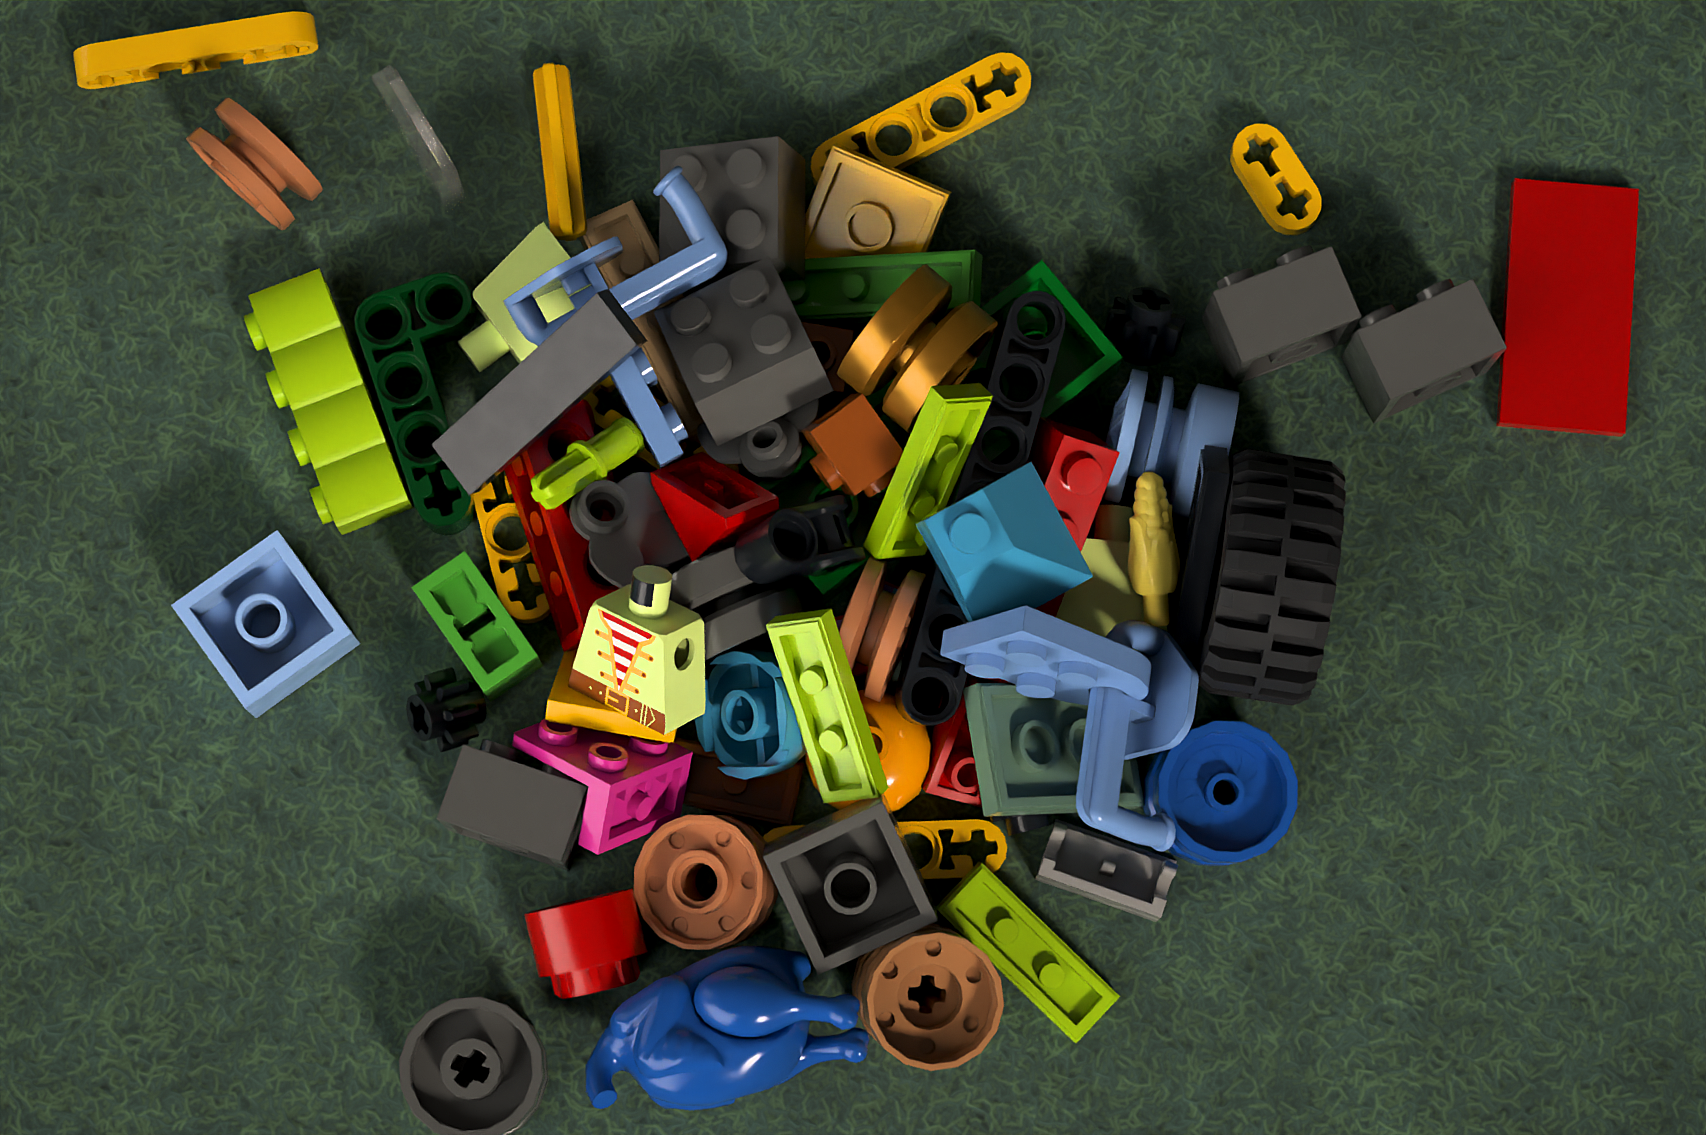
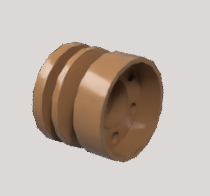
(950, 1023)

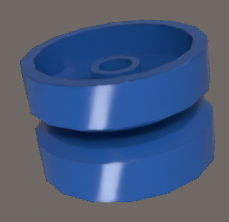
(1250, 770)

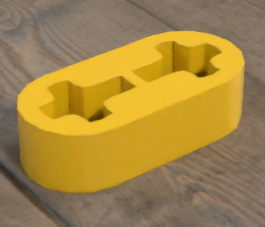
(1263, 187)

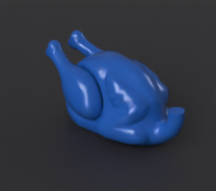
(722, 1031)

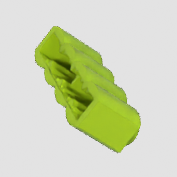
(329, 403)

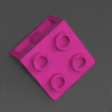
(630, 779)

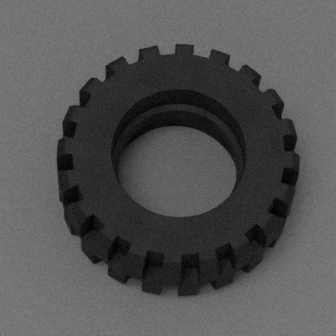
(1272, 578)

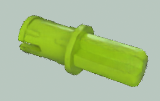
(586, 463)

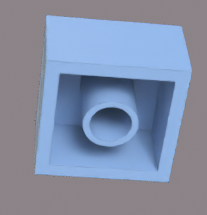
(265, 624)

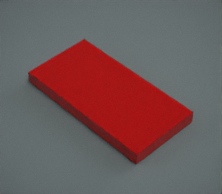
(1568, 307)

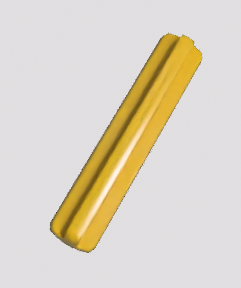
(559, 152)

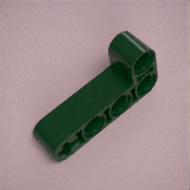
(425, 409)

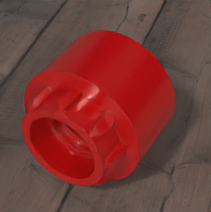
(588, 943)

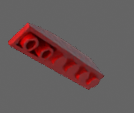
(1075, 474)

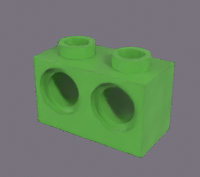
(477, 626)

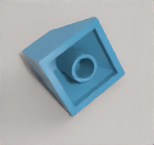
(1004, 547)

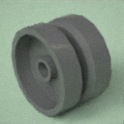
(727, 603)
(436, 1061)

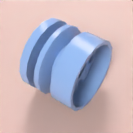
(1166, 437)

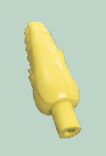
(1153, 549)

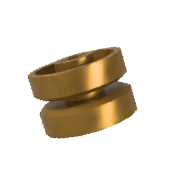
(911, 342)

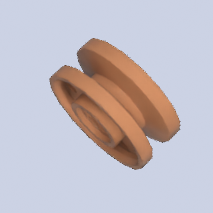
(255, 163)
(879, 624)
(668, 889)

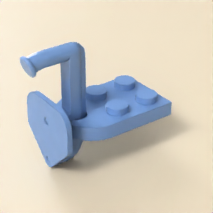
(637, 296)
(1133, 698)

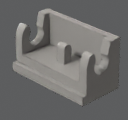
(1106, 870)

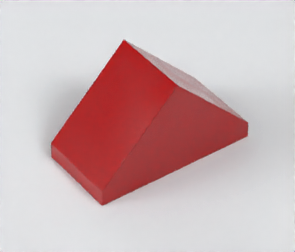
(710, 503)

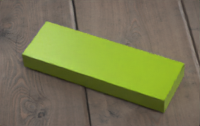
(928, 468)
(827, 706)
(1027, 952)

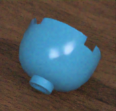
(749, 716)

